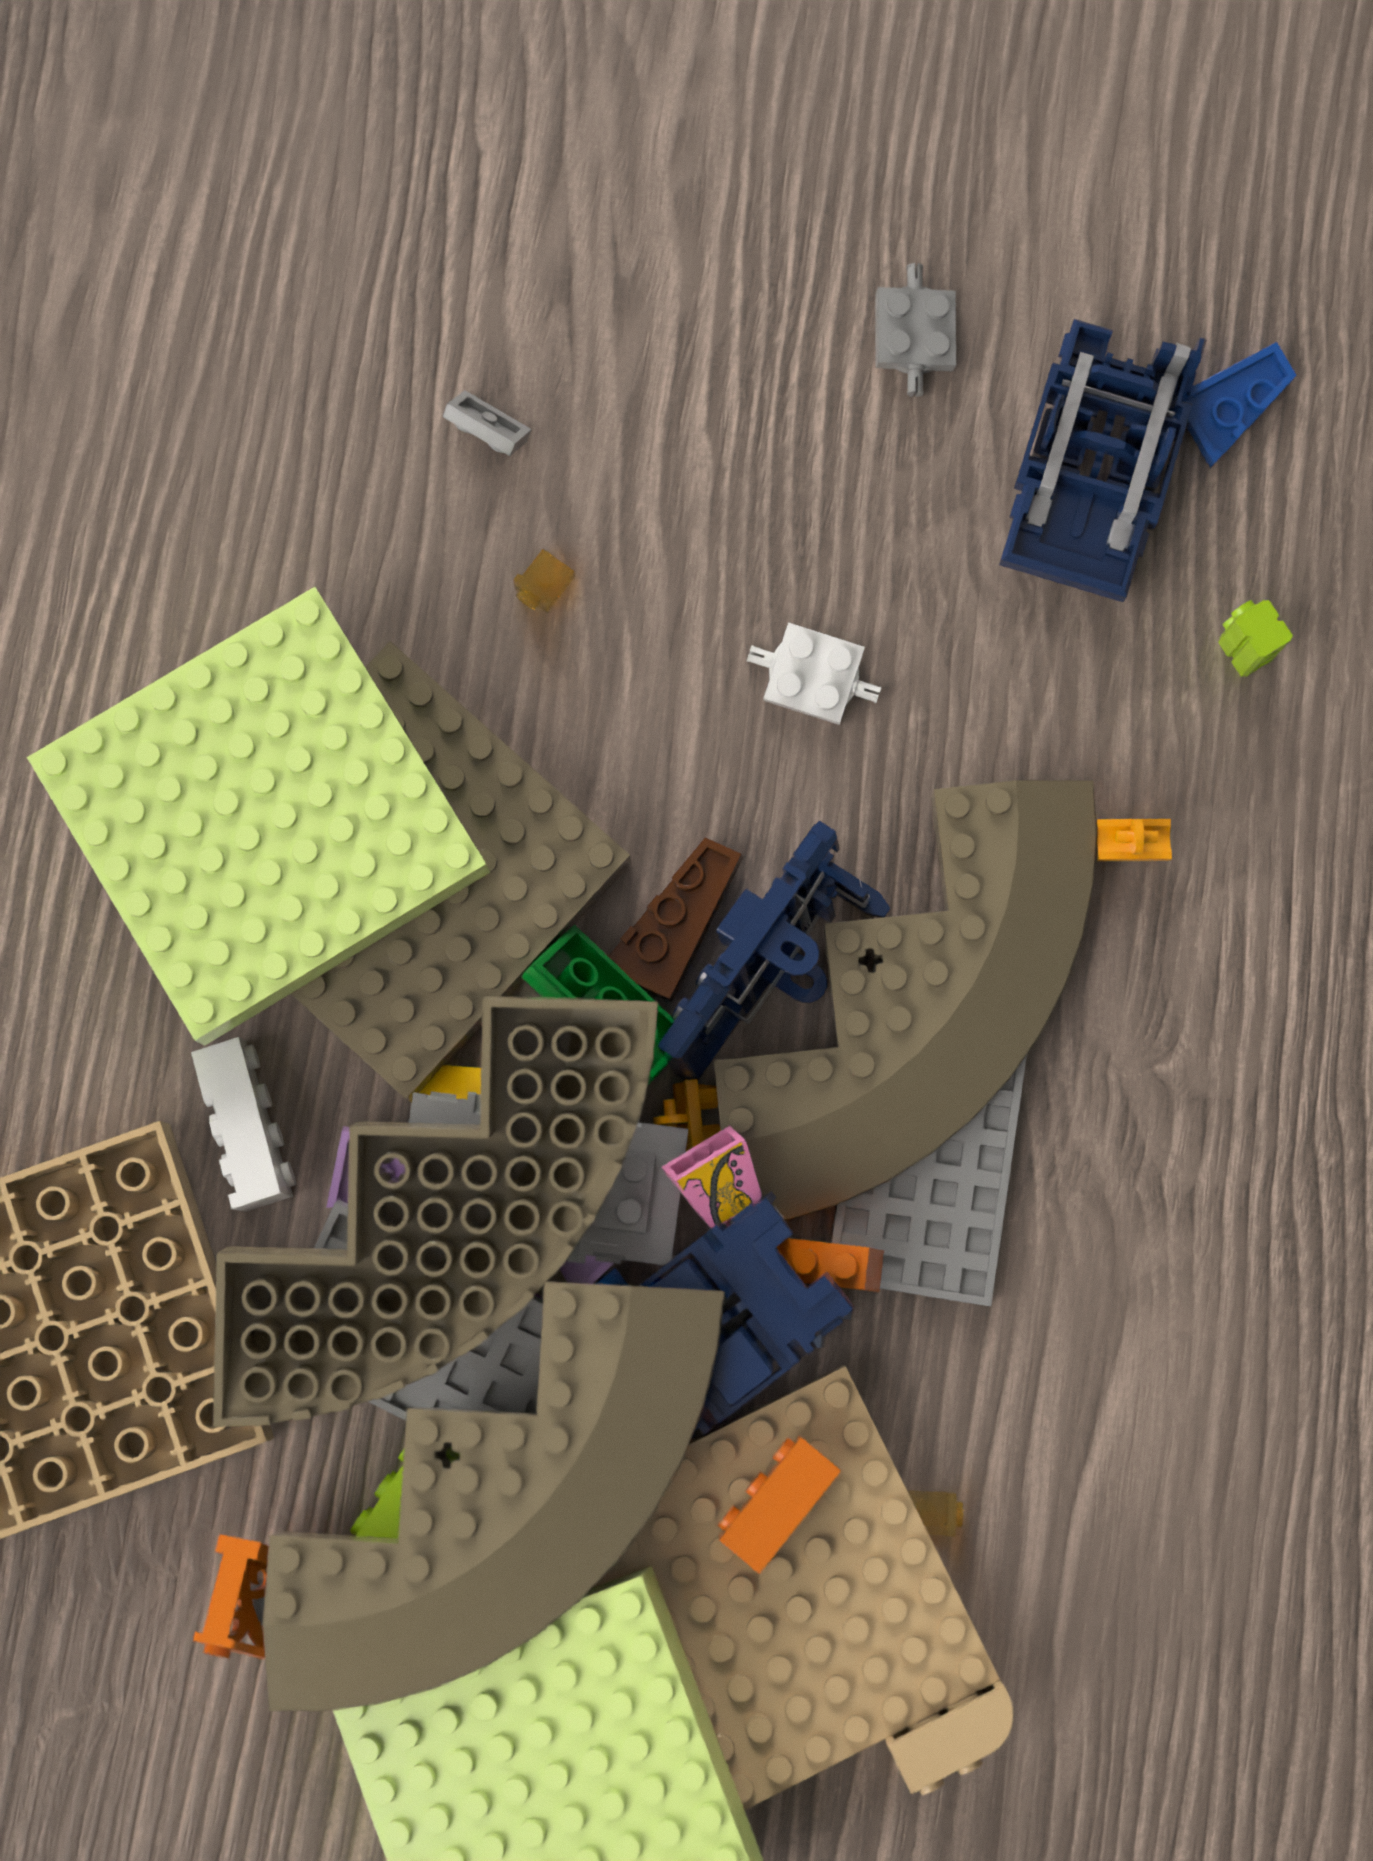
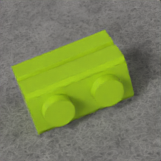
(1253, 636)

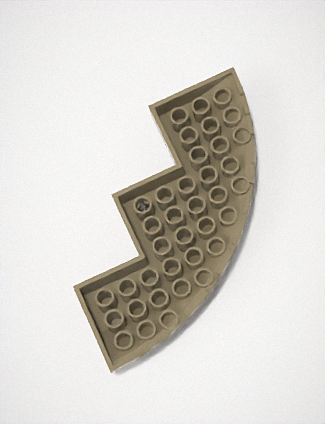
(942, 1012)
(452, 1239)
(510, 1527)

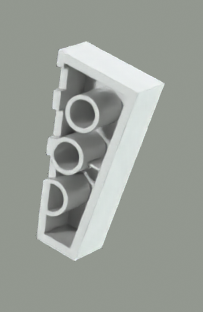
(243, 1124)

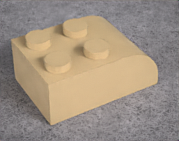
(952, 1738)

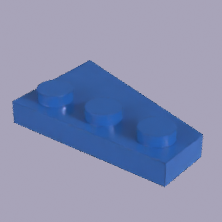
(1234, 400)

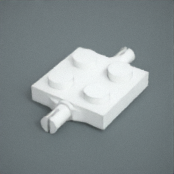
(814, 673)

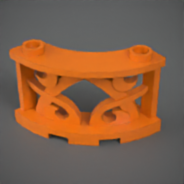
(237, 1570)

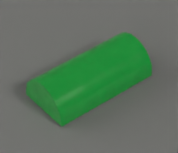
(582, 970)

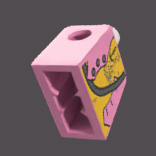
(716, 1177)

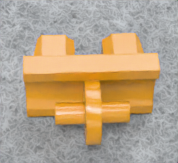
(1133, 840)
(686, 1108)

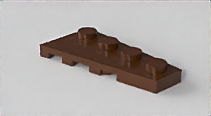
(672, 928)

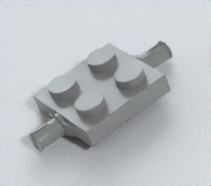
(915, 329)

